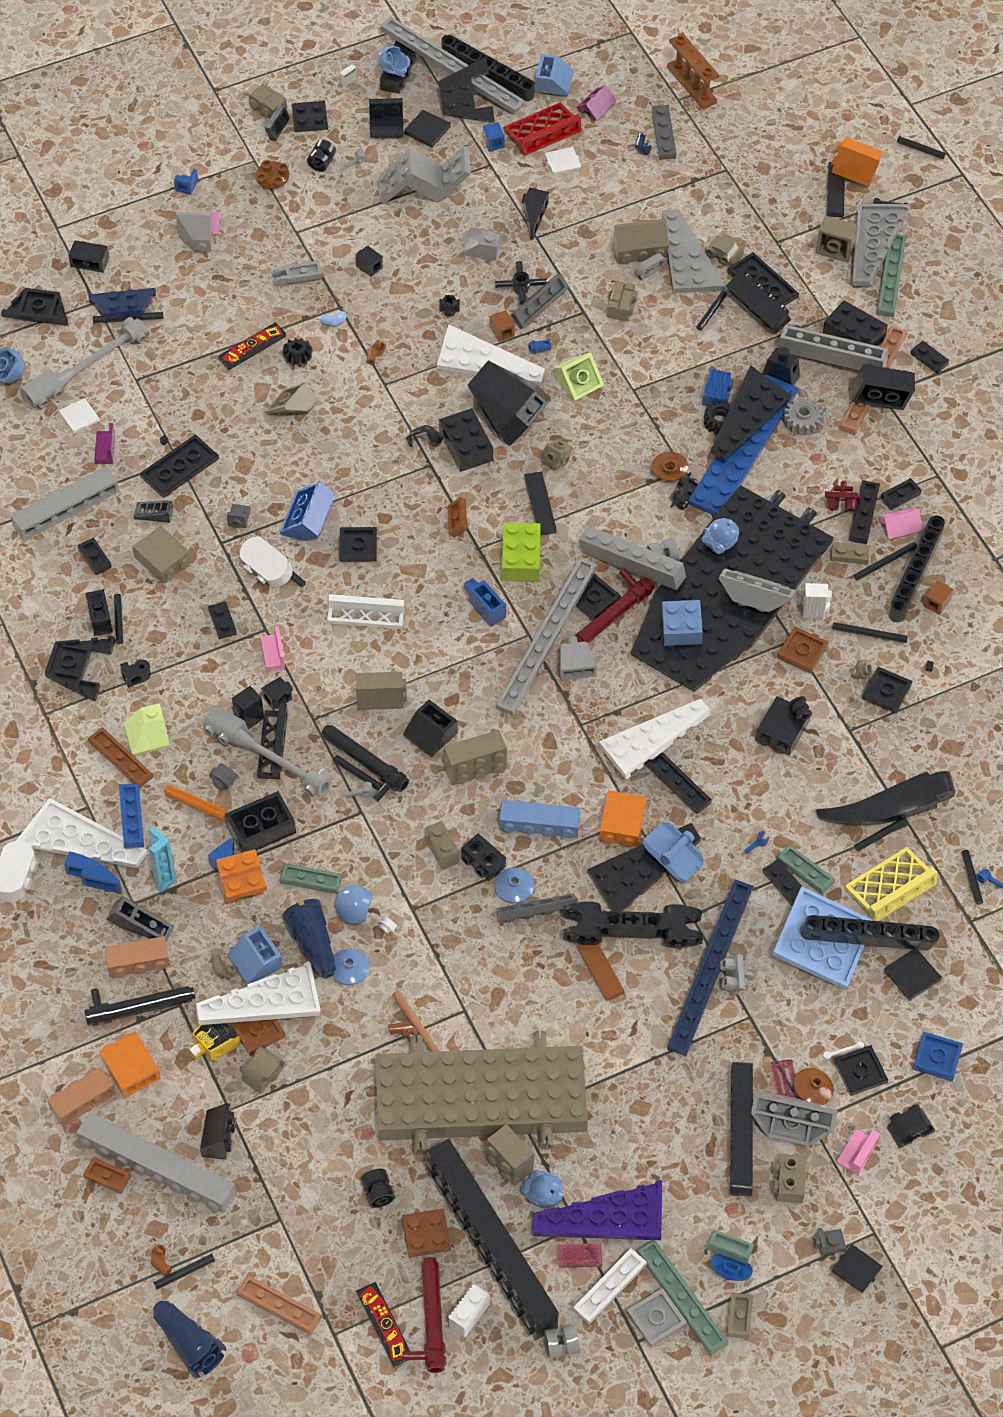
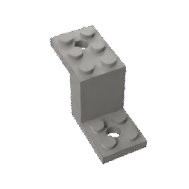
(424, 175)

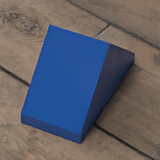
(224, 850)

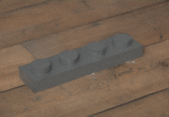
(664, 132)
(539, 301)
(528, 909)

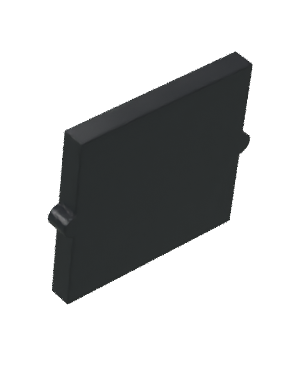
(857, 1268)

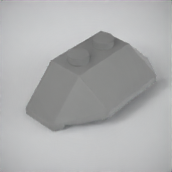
(755, 591)
(793, 1118)

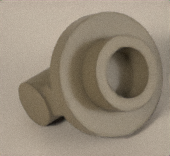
(862, 669)

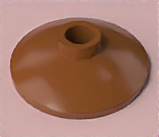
(670, 466)
(808, 1091)

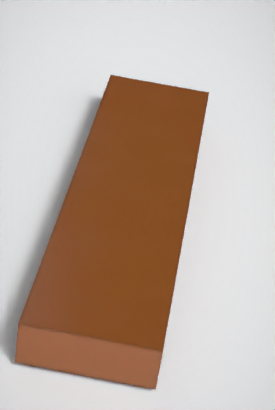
(120, 757)
(601, 970)

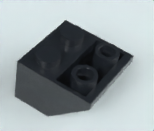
(431, 728)
(217, 1132)

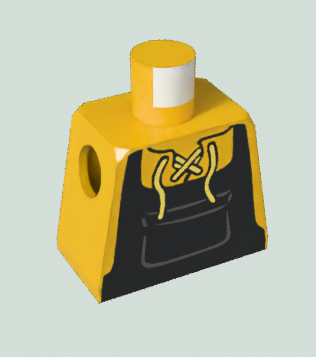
(213, 1040)

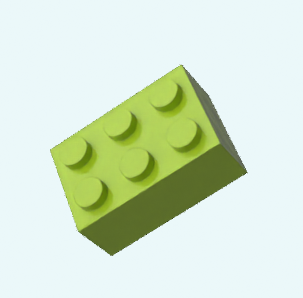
(521, 552)

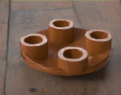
(272, 174)

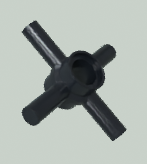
(520, 282)

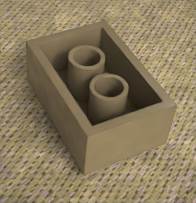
(475, 757)

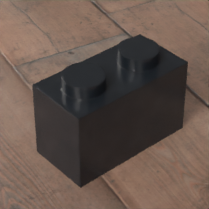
(88, 256)
(248, 706)

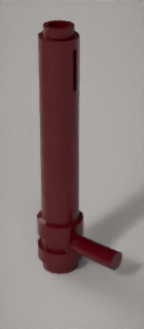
(634, 595)
(434, 1347)

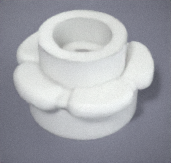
(387, 925)

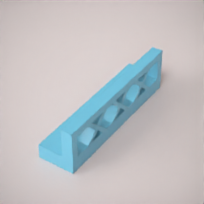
(161, 860)

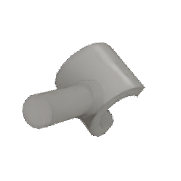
(359, 157)
(366, 791)

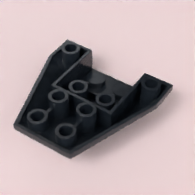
(507, 400)

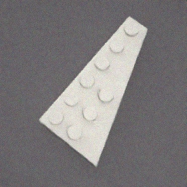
(647, 740)

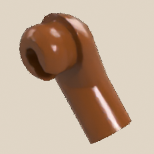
(375, 350)
(403, 1028)
(158, 1260)

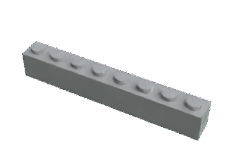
(156, 1163)

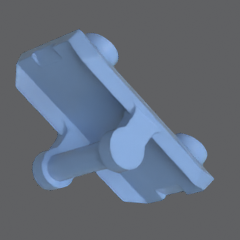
(674, 850)

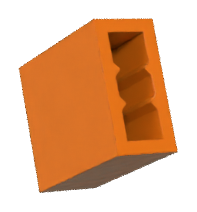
(856, 161)
(622, 818)
(129, 1064)

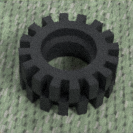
(712, 411)

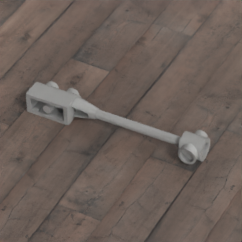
(51, 384)
(234, 730)

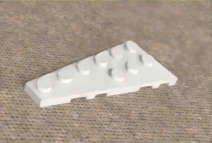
(468, 354)
(64, 830)
(270, 998)

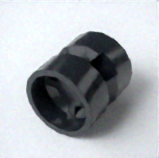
(321, 155)
(379, 1190)

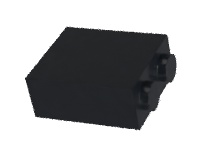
(780, 728)

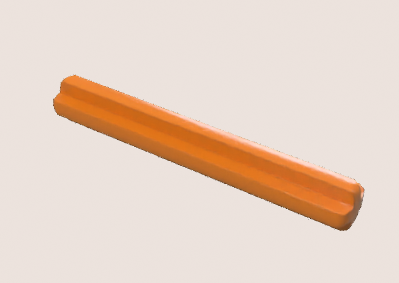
(196, 802)

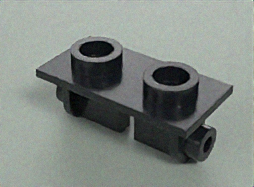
(686, 485)

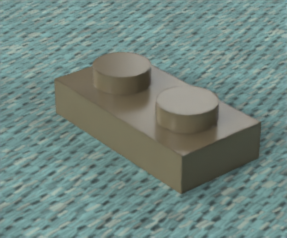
(850, 553)
(740, 1315)

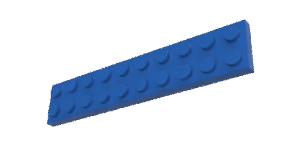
(724, 478)

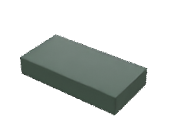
(730, 1246)

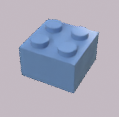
(682, 622)

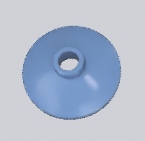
(514, 892)
(353, 973)

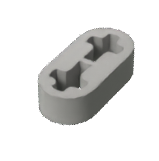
(650, 266)

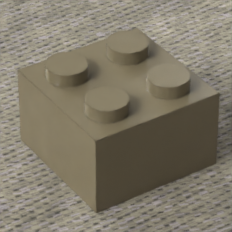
(836, 239)
(510, 1155)

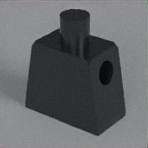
(783, 366)

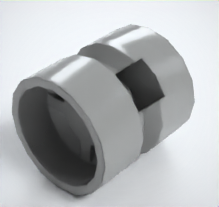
(669, 546)
(569, 1340)

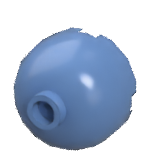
(11, 365)

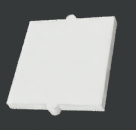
(562, 160)
(79, 415)

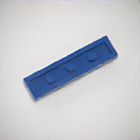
(131, 816)

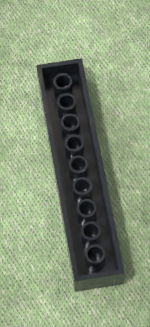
(491, 1239)

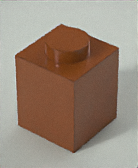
(502, 326)
(938, 597)

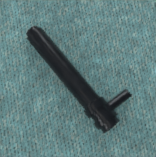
(388, 773)
(107, 1012)

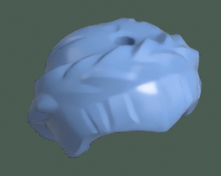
(393, 61)
(721, 535)
(539, 1188)

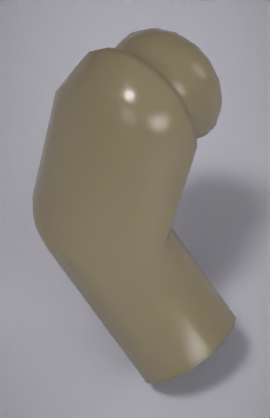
(222, 970)

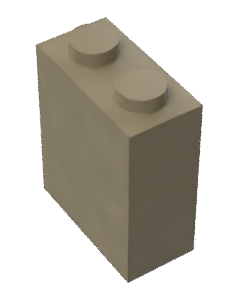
(162, 554)
(380, 690)

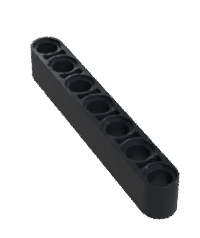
(498, 72)
(916, 568)
(877, 928)
(741, 1129)

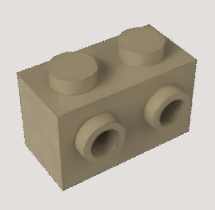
(791, 1178)

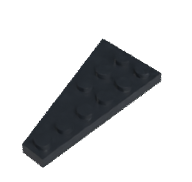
(751, 409)
(630, 874)

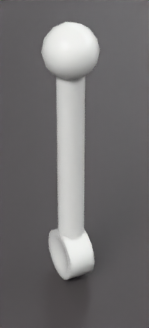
(827, 1055)

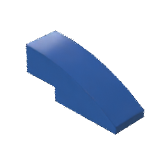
(91, 873)

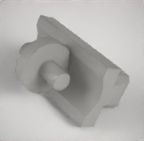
(738, 974)

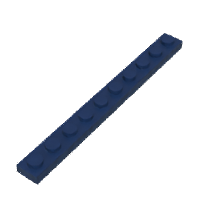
(710, 968)

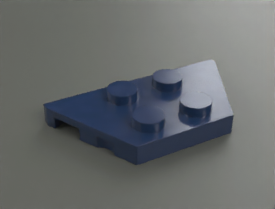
(122, 303)

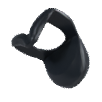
(433, 435)

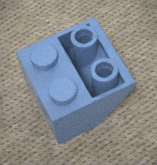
(553, 76)
(255, 956)

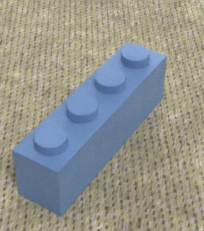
(539, 818)

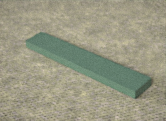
(891, 277)
(683, 1297)

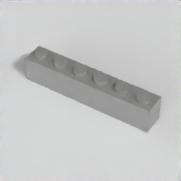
(832, 348)
(65, 503)
(632, 557)

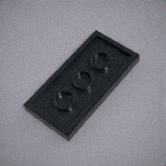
(765, 276)
(179, 466)

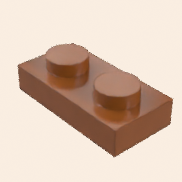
(457, 517)
(107, 1175)

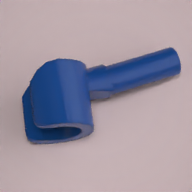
(759, 842)
(985, 875)

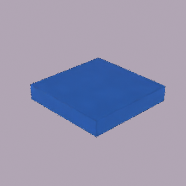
(938, 1056)

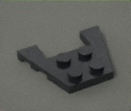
(458, 94)
(70, 660)

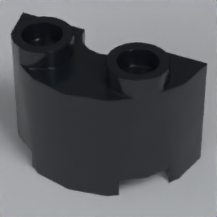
(909, 1126)

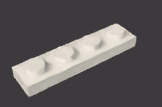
(609, 1286)

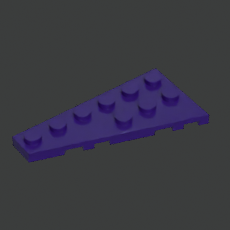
(615, 1215)

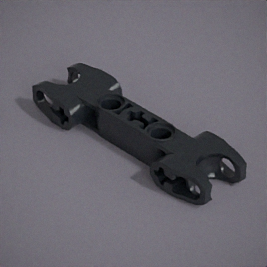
(630, 924)

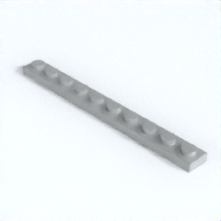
(450, 64)
(546, 636)

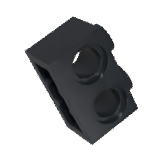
(99, 612)
(486, 855)

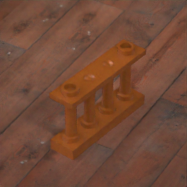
(685, 75)

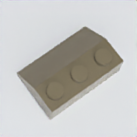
(640, 240)

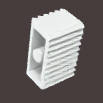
(816, 600)
(469, 1310)

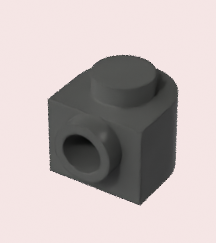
(222, 776)

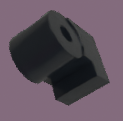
(135, 673)

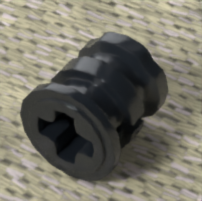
(800, 708)

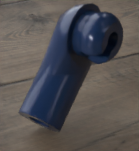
(641, 145)

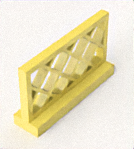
(898, 897)

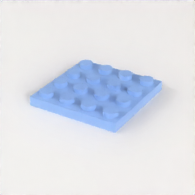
(824, 959)

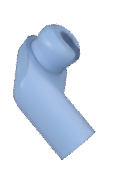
(334, 320)

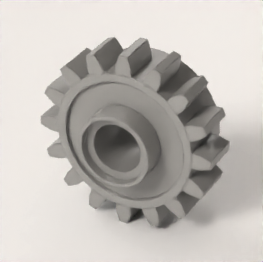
(803, 416)

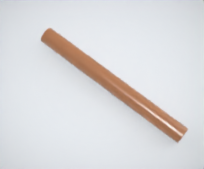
(415, 1021)

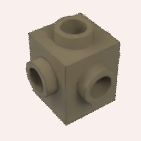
(557, 453)

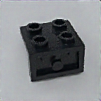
(386, 117)

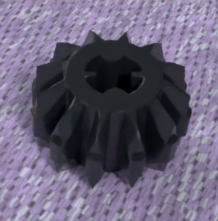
(297, 352)

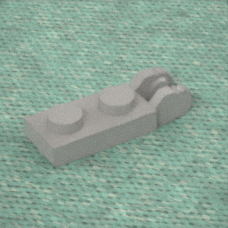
(297, 273)

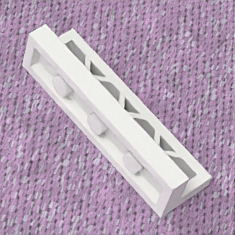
(366, 607)

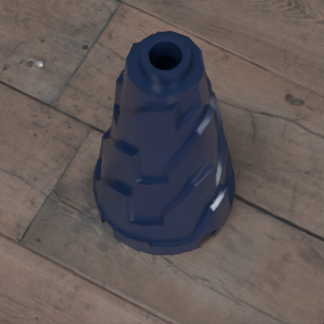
(309, 929)
(192, 1343)

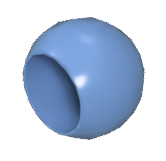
(353, 904)

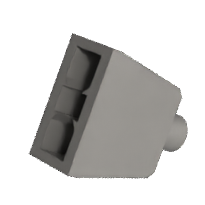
(576, 660)

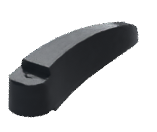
(901, 800)

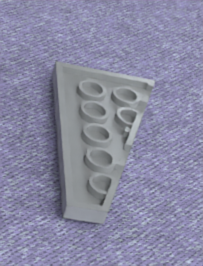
(875, 234)
(687, 260)

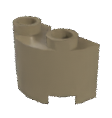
(726, 249)
(261, 1069)

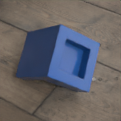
(494, 136)
(185, 183)

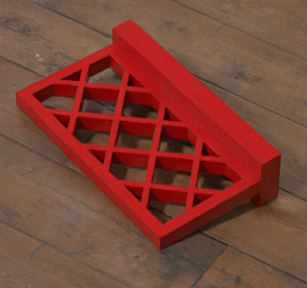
(545, 135)

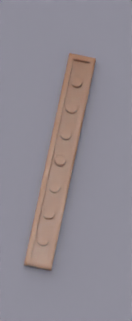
(857, 411)

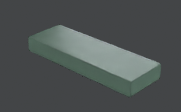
(806, 869)
(311, 878)

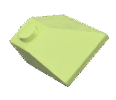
(578, 376)
(146, 730)

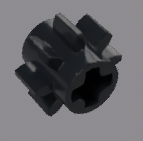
(449, 305)

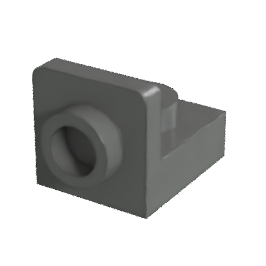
(238, 516)
(829, 1241)

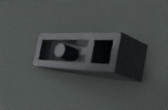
(535, 205)
(138, 920)

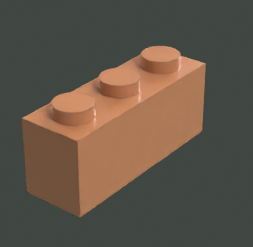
(137, 957)
(81, 1096)

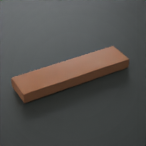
(279, 1305)

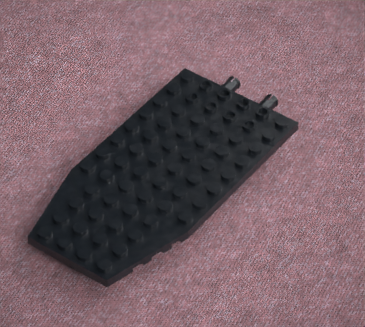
(770, 547)

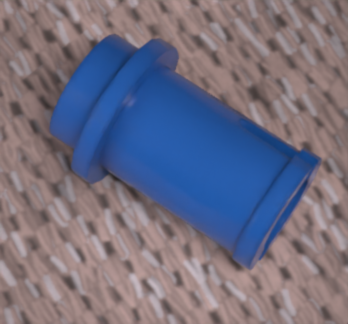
(536, 346)

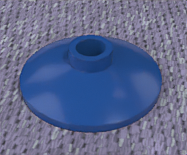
(730, 1268)

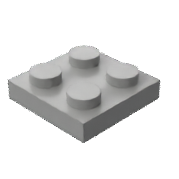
(656, 1317)

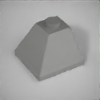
(195, 230)
(483, 244)

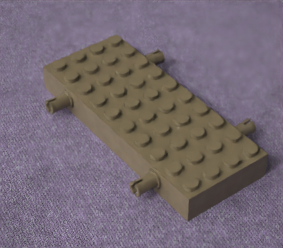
(481, 1092)

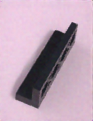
(277, 744)

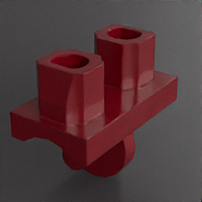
(846, 494)

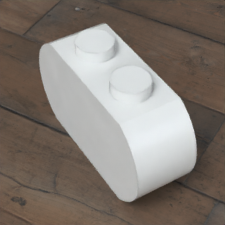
(265, 562)
(16, 870)

